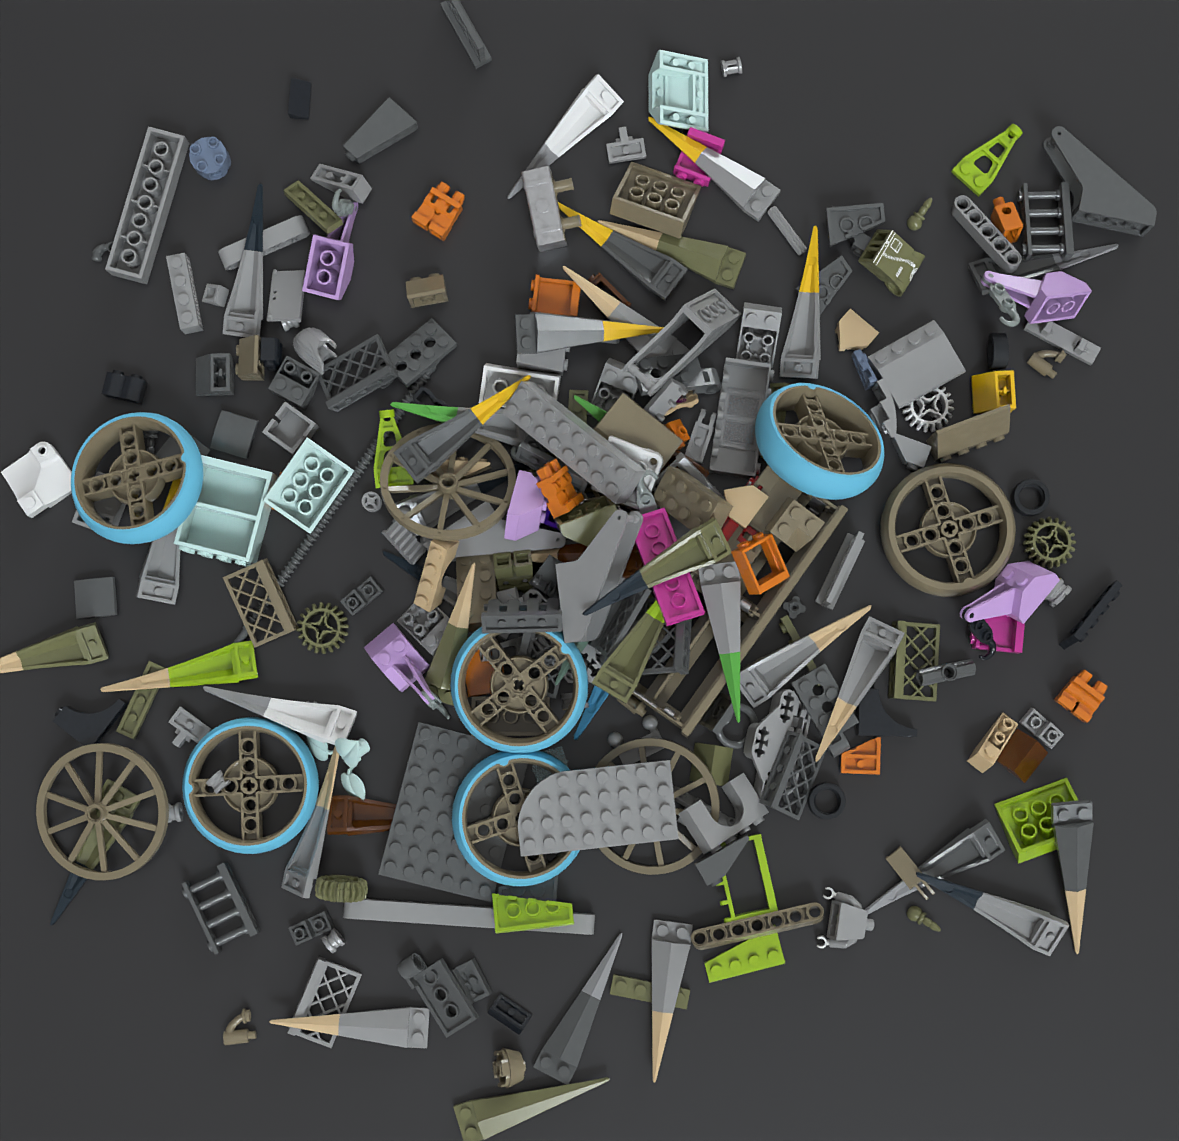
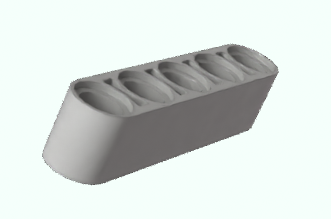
(982, 226)
(273, 239)

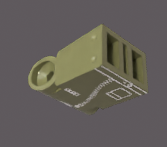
(891, 260)

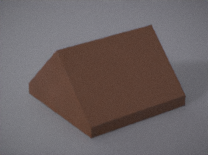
(1021, 755)

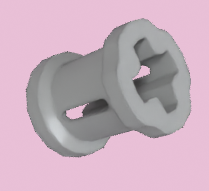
(731, 67)

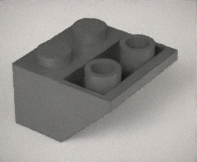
(215, 375)
(295, 383)

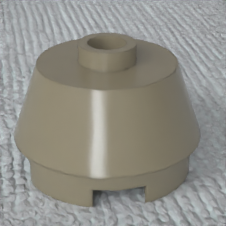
(508, 1067)

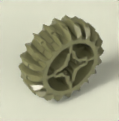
(1057, 544)
(321, 636)
(341, 888)

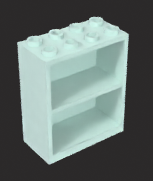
(228, 514)

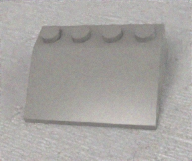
(916, 364)

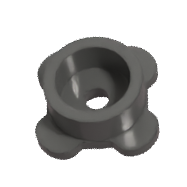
(789, 607)

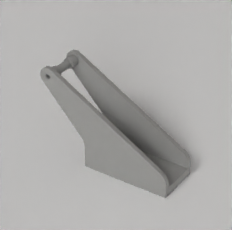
(710, 313)
(493, 539)
(595, 575)

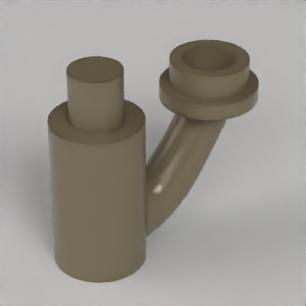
(1042, 366)
(635, 706)
(240, 1036)

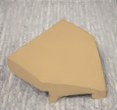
(854, 332)
(745, 503)

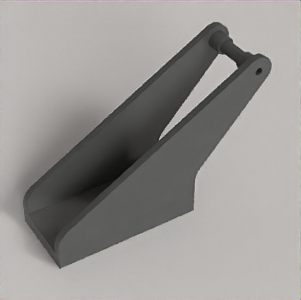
(1097, 191)

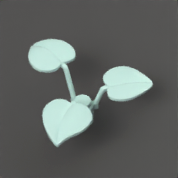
(351, 753)

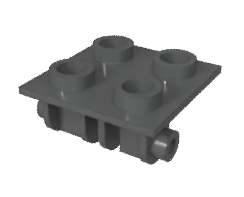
(546, 578)

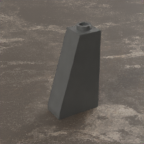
(380, 131)

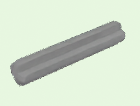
(787, 230)

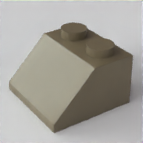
(426, 290)
(249, 353)

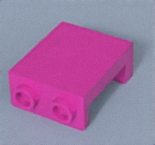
(686, 168)
(1006, 633)

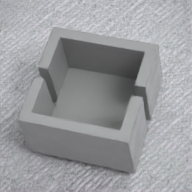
(291, 430)

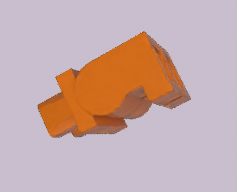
(1087, 697)

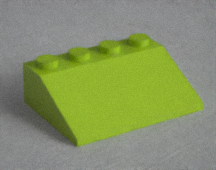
(1028, 819)

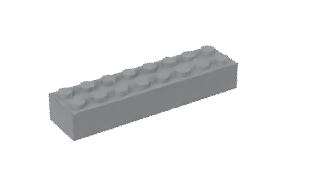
(147, 205)
(574, 442)

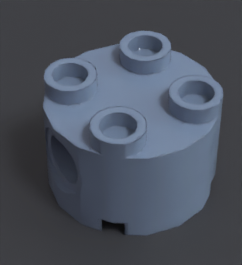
(210, 158)

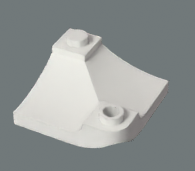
(642, 458)
(39, 479)

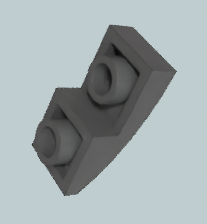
(362, 596)
(311, 927)

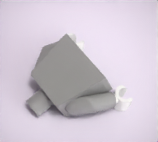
(846, 921)

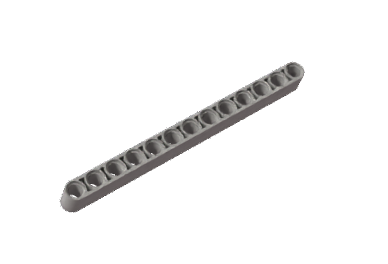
(447, 915)

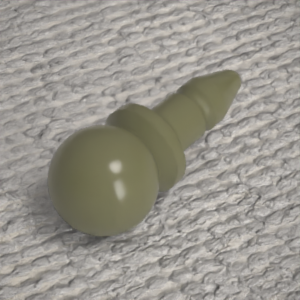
(915, 221)
(915, 914)

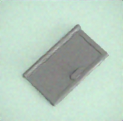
(288, 301)

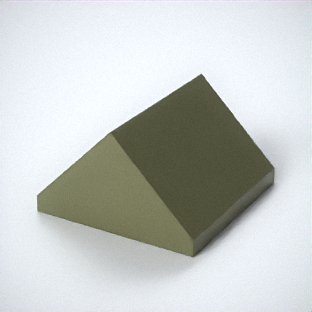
(716, 759)

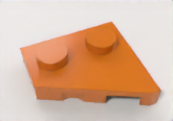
(862, 758)

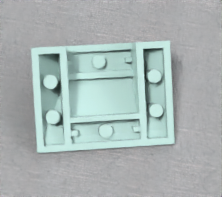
(679, 90)

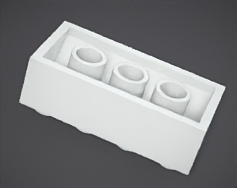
(499, 377)

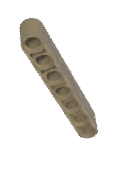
(765, 919)

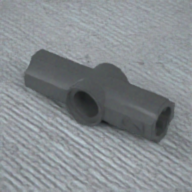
(936, 673)

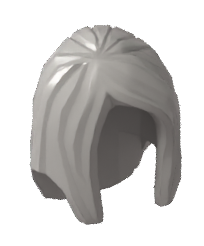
(312, 348)

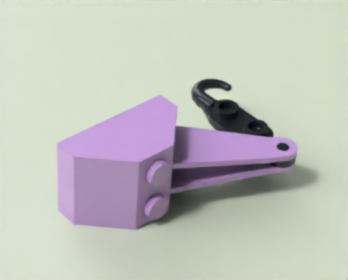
(1016, 594)

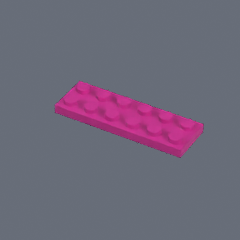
(677, 596)

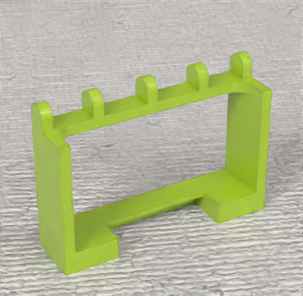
(769, 892)

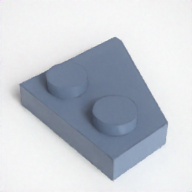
(863, 368)

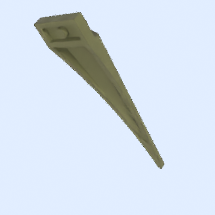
(491, 1115)

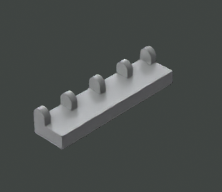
(665, 399)

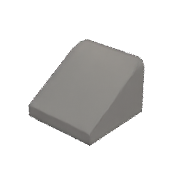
(215, 295)

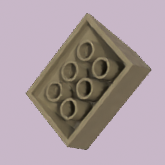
(655, 199)
(637, 426)
(970, 433)

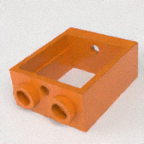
(774, 558)

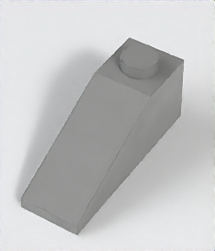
(352, 184)

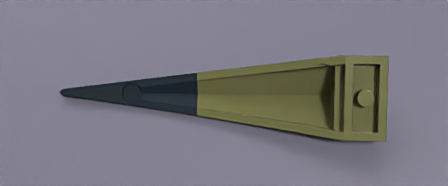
(691, 552)
(89, 854)

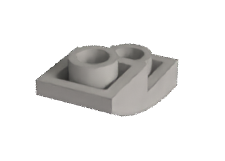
(1041, 728)

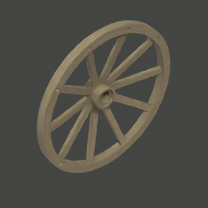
(451, 492)
(707, 777)
(105, 809)

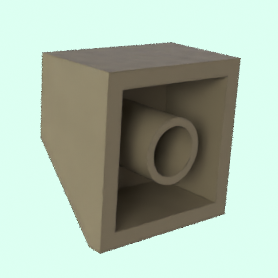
(794, 524)

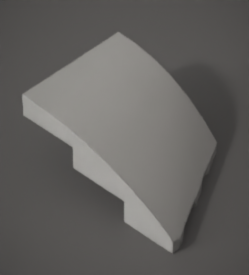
(884, 413)

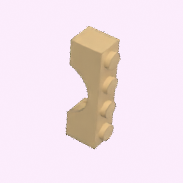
(430, 588)

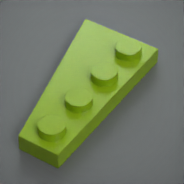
(523, 914)
(746, 958)

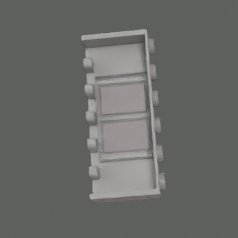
(740, 399)

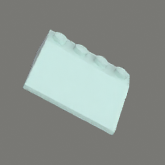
(308, 485)

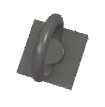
(720, 714)

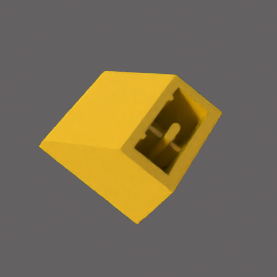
(993, 391)

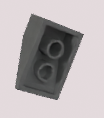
(716, 865)

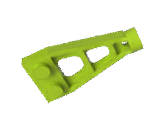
(973, 176)
(398, 475)

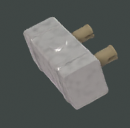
(544, 208)

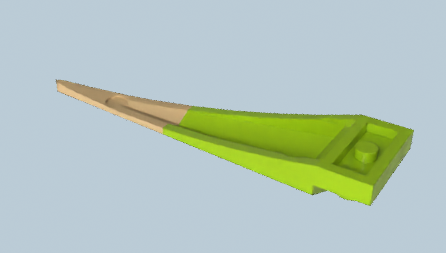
(221, 666)

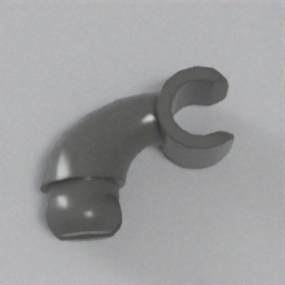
(98, 251)

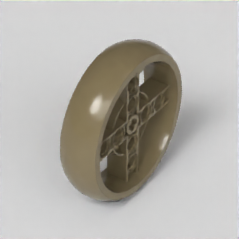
(931, 478)

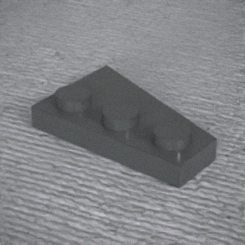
(852, 220)
(831, 280)
(543, 891)

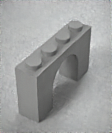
(709, 833)

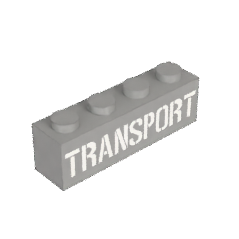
(184, 293)

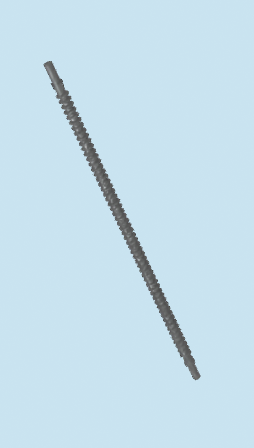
(337, 501)

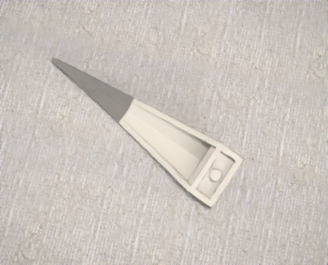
(588, 110)
(314, 720)

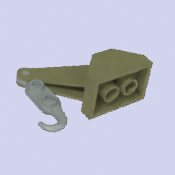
(588, 518)

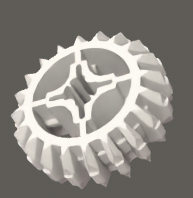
(933, 411)

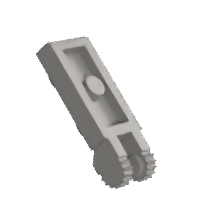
(700, 438)

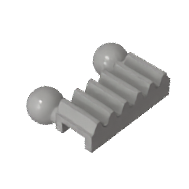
(404, 541)
(631, 756)

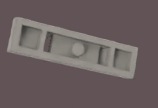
(1064, 340)

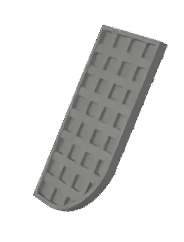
(599, 809)

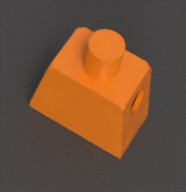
(1006, 219)

